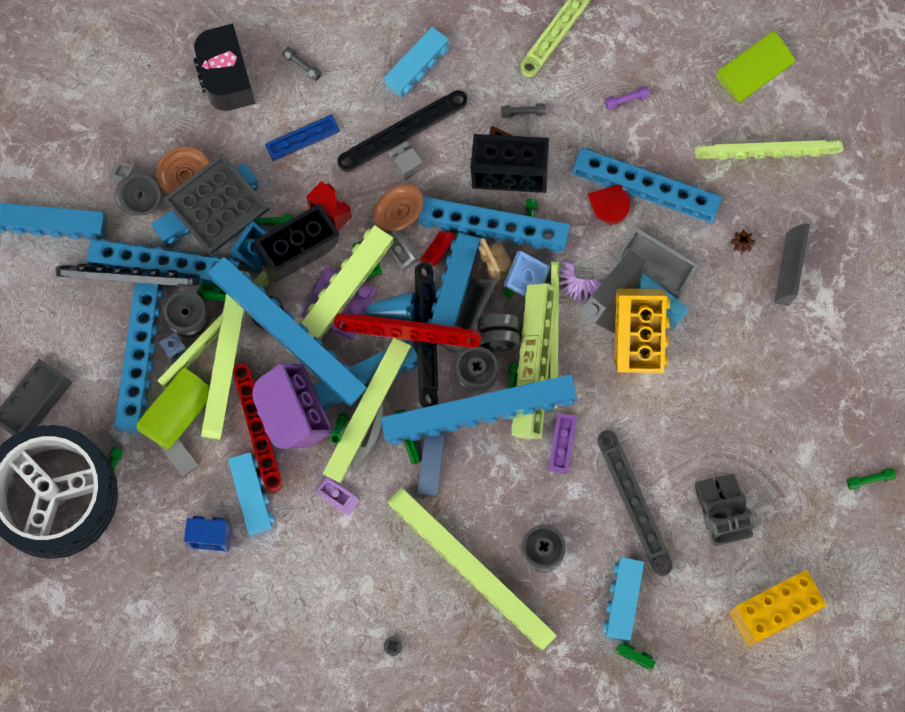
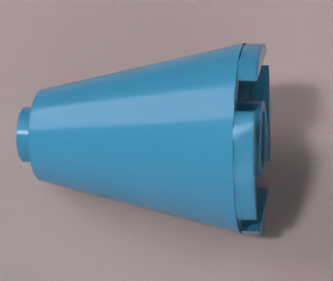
(397, 307)

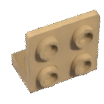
(495, 259)

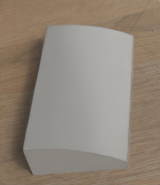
(662, 263)

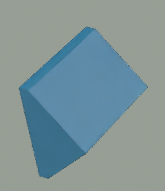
(243, 248)

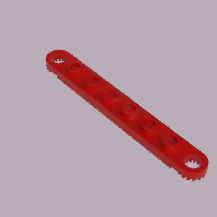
(407, 330)

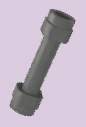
(290, 55)
(539, 110)

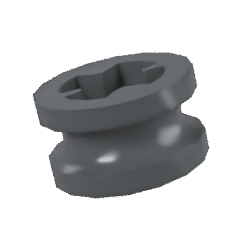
(398, 647)

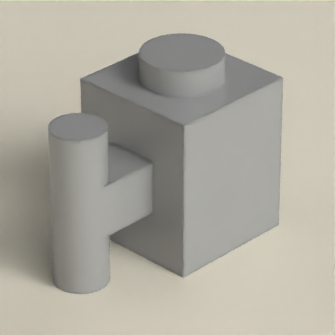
(407, 162)

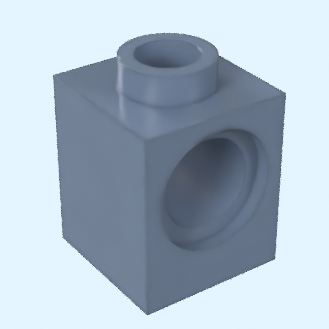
(173, 347)

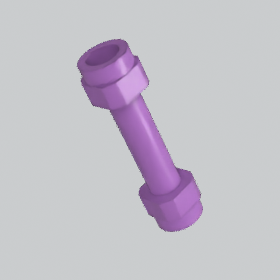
(642, 93)

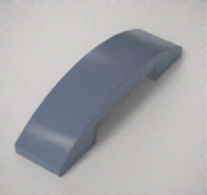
(431, 465)

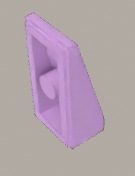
(337, 496)

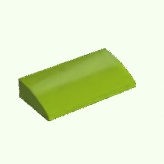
(755, 67)
(174, 409)

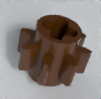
(742, 246)

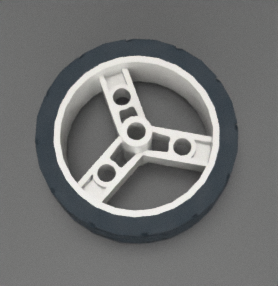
(99, 480)

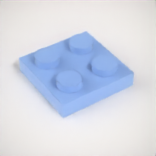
(525, 271)

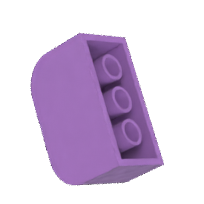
(290, 407)

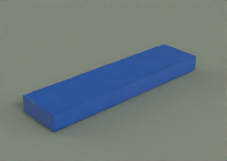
(302, 137)

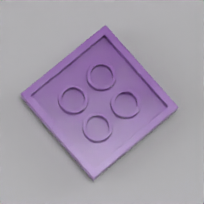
(357, 304)

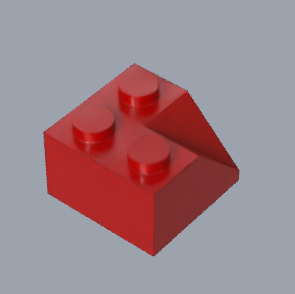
(325, 195)

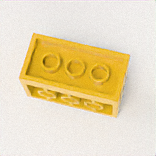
(628, 327)
(777, 608)

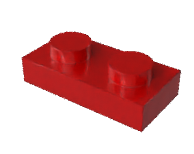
(437, 248)

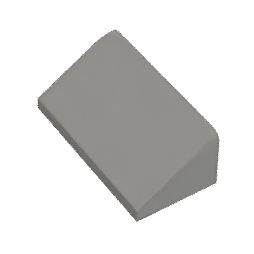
(403, 250)

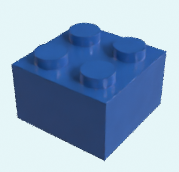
(207, 534)

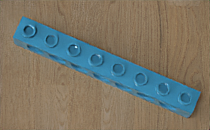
(649, 193)
(488, 216)
(100, 247)
(139, 310)

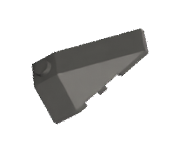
(602, 304)

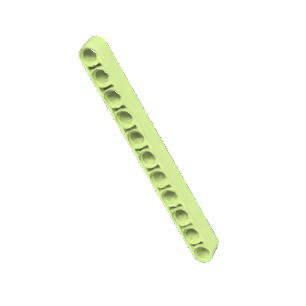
(472, 569)

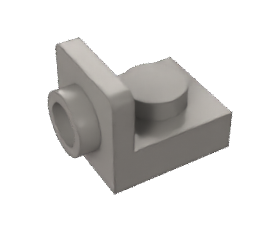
(123, 170)

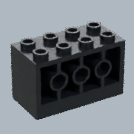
(510, 163)

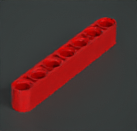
(259, 436)

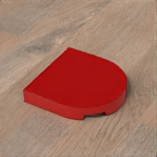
(610, 204)

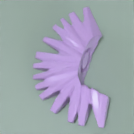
(577, 285)

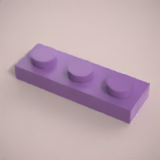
(562, 443)

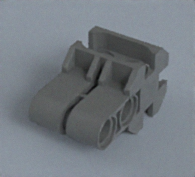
(724, 510)

